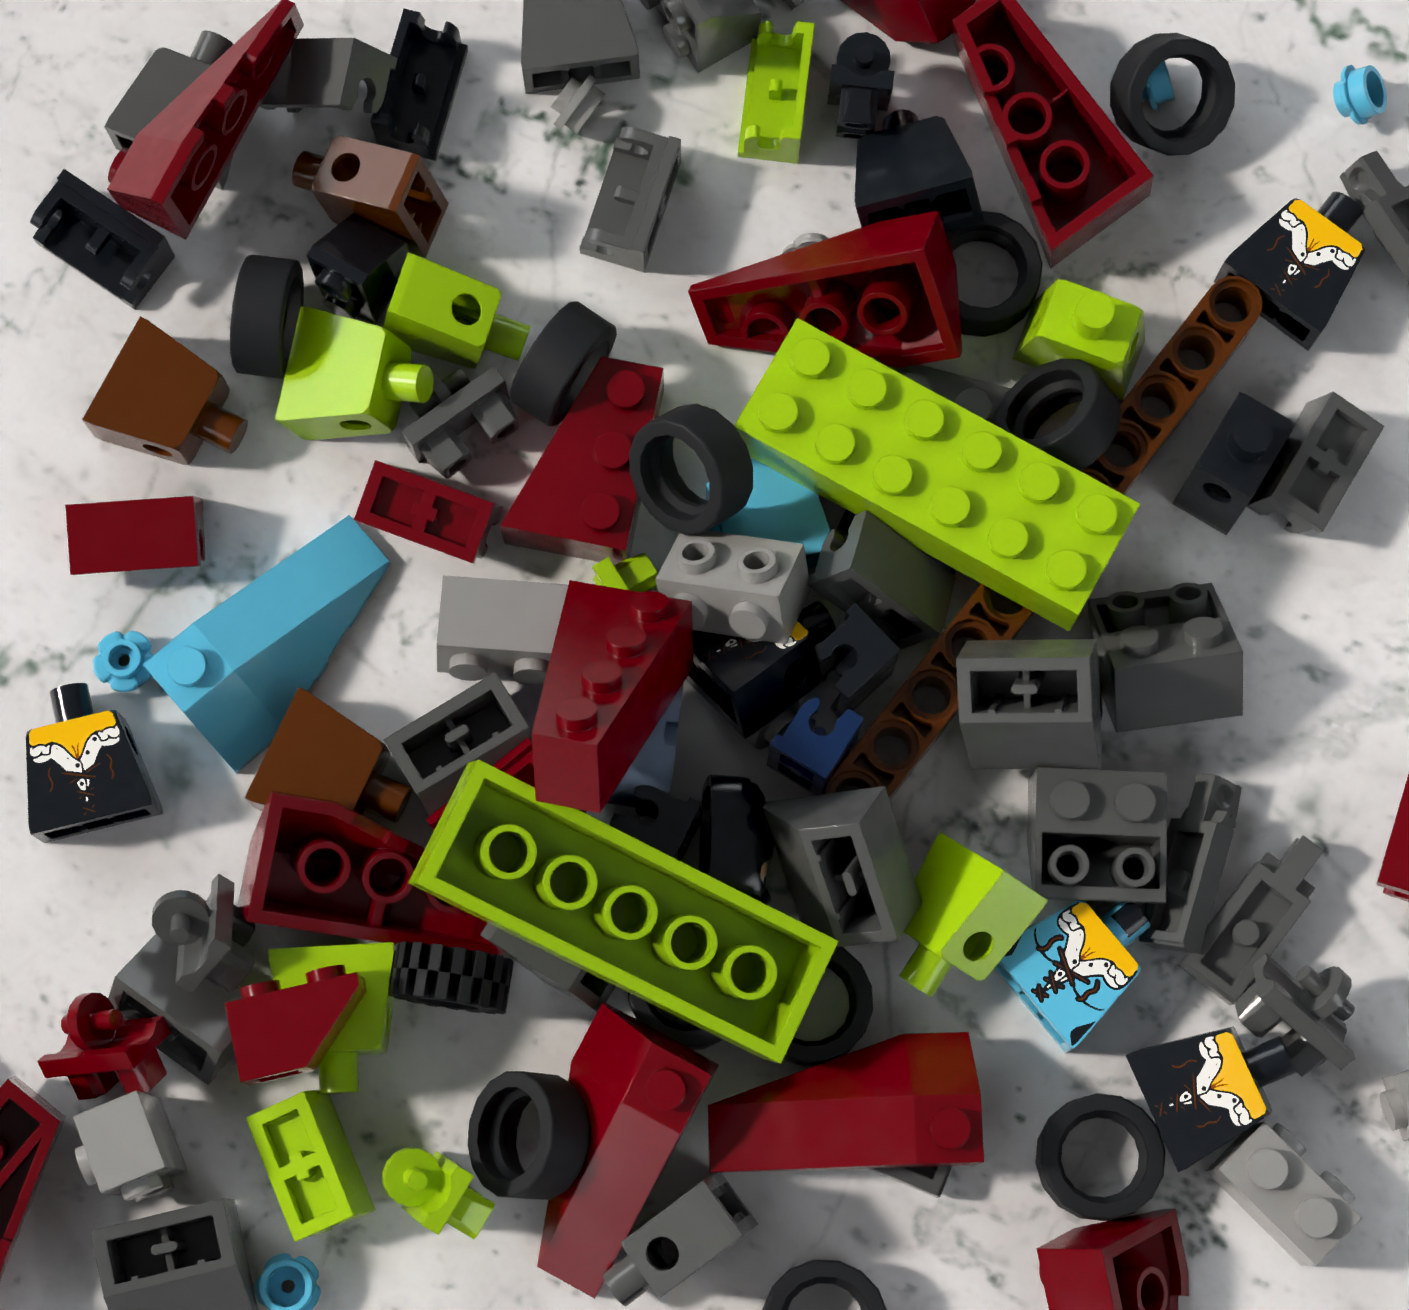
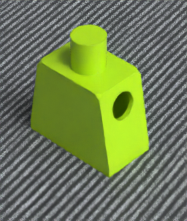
(431, 300)
(1086, 326)
(347, 378)
(966, 915)
(369, 1024)

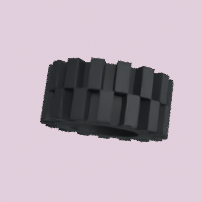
(451, 977)

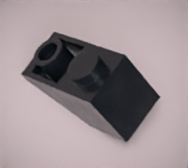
(357, 268)

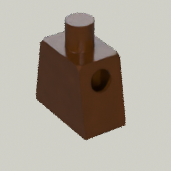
(377, 185)
(163, 400)
(328, 759)

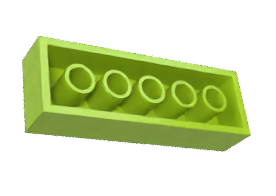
(934, 474)
(624, 912)

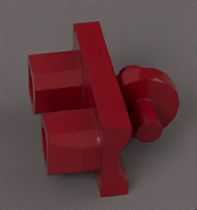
(105, 1043)

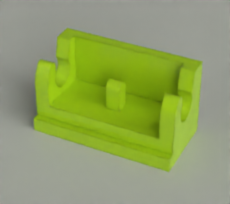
(776, 94)
(310, 1164)

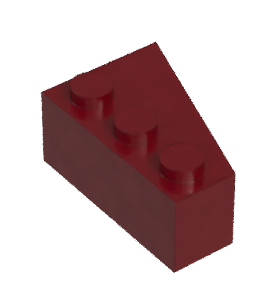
(582, 486)
(26, 1142)

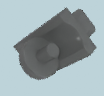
(453, 409)
(207, 935)
(1310, 1004)

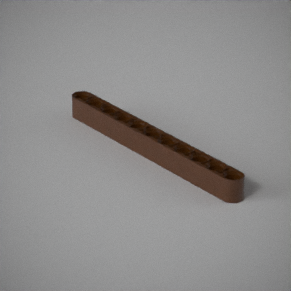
(978, 619)

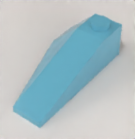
(254, 650)

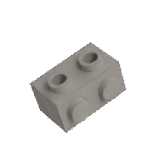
(738, 583)
(497, 628)
(129, 1147)
(1284, 1194)

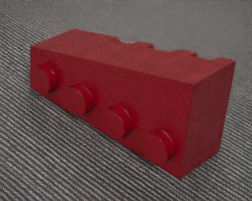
(1052, 134)
(606, 689)

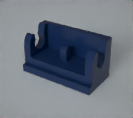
(809, 754)

